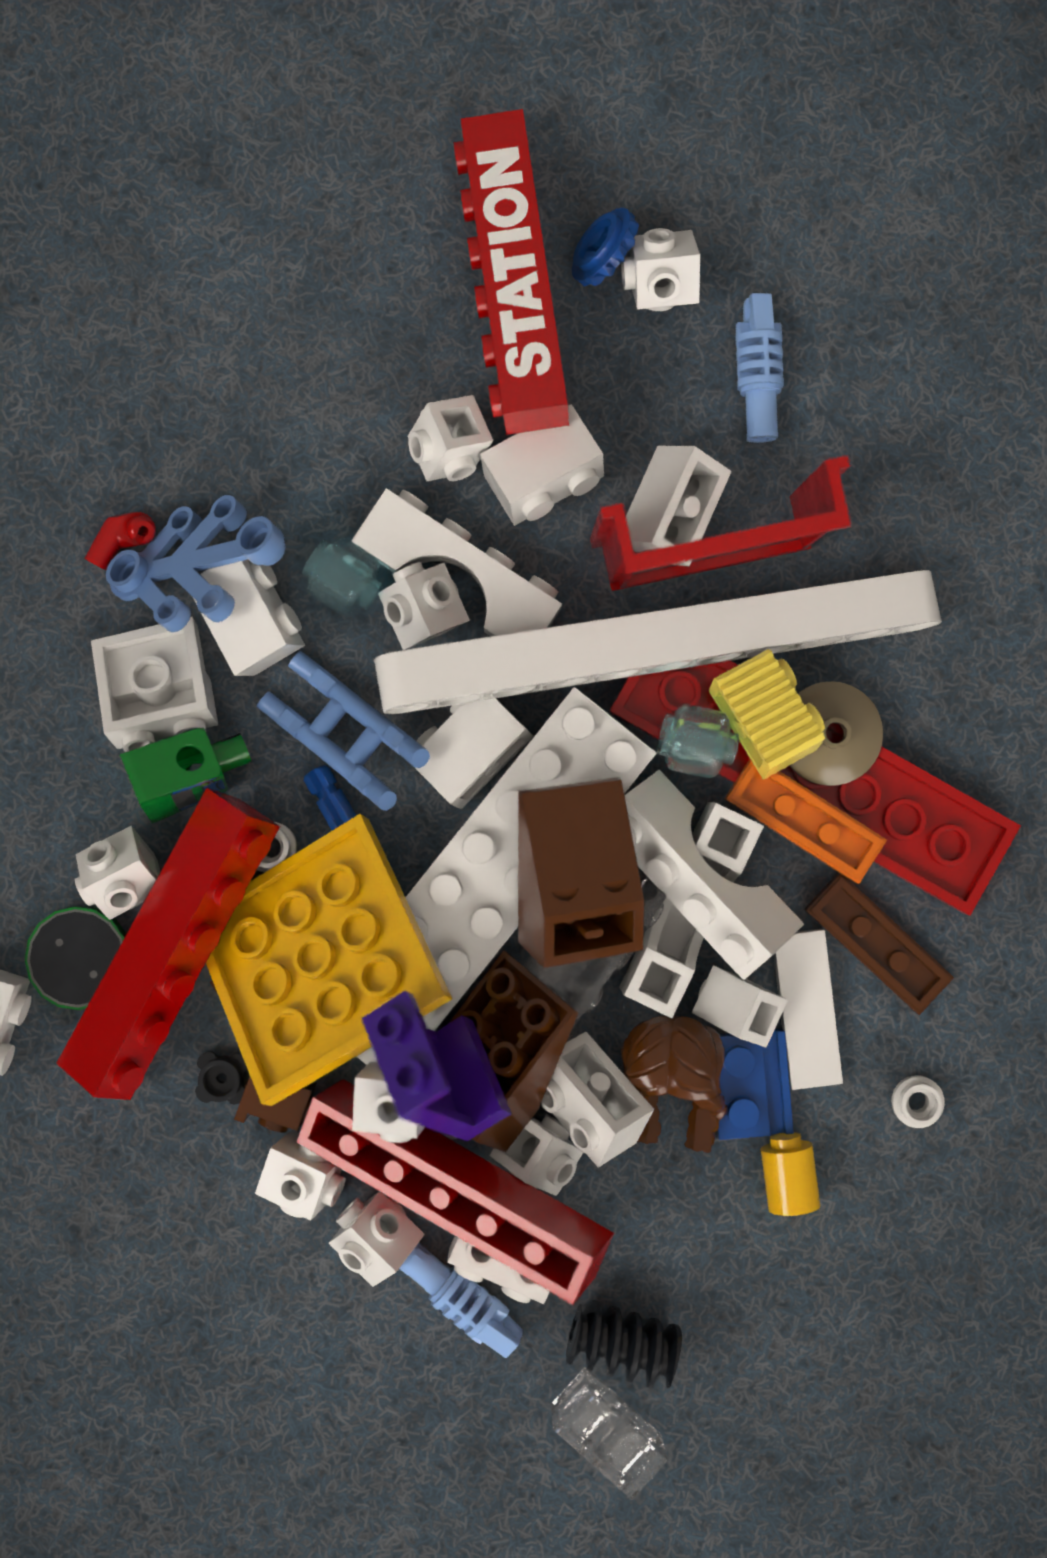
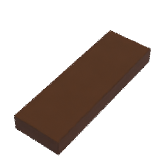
(879, 943)

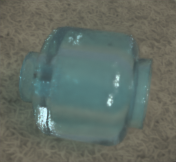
(342, 576)
(697, 741)

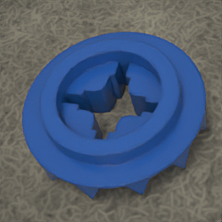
(604, 246)

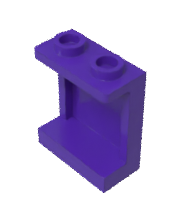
(432, 1075)

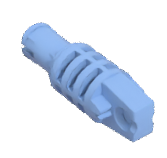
(759, 366)
(464, 1302)

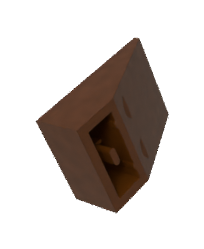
(577, 874)
(523, 1036)

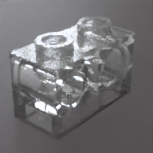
(608, 1433)

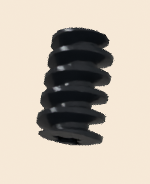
(625, 1343)

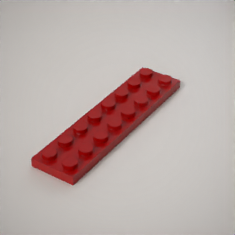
(931, 829)

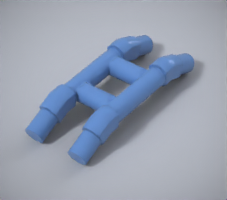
(315, 734)

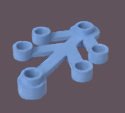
(135, 573)

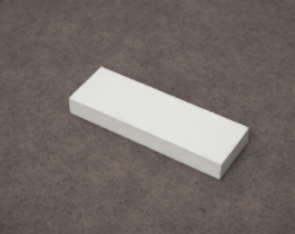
(809, 1012)

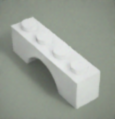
(402, 535)
(735, 919)
(671, 946)

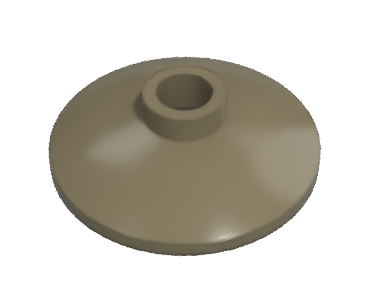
(861, 739)

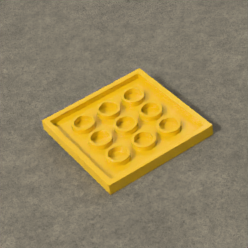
(316, 954)

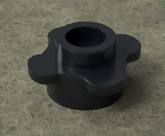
(209, 1086)

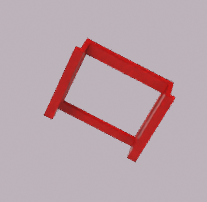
(816, 507)

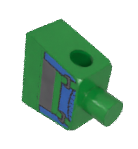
(161, 773)

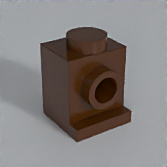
(281, 1116)

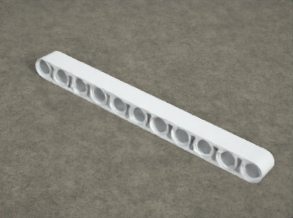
(654, 642)

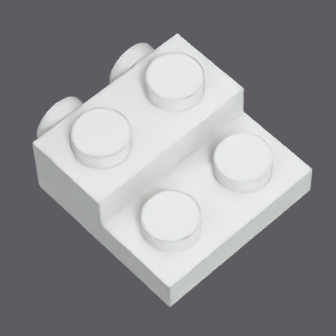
(152, 685)

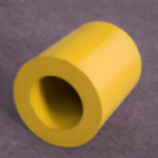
(790, 1175)

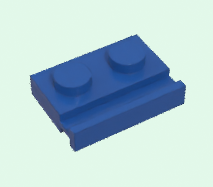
(755, 1088)

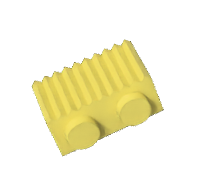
(768, 712)

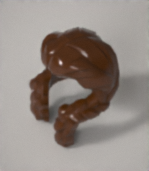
(681, 1060)

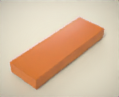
(807, 821)

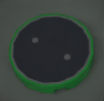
(71, 954)

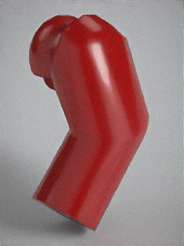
(119, 533)

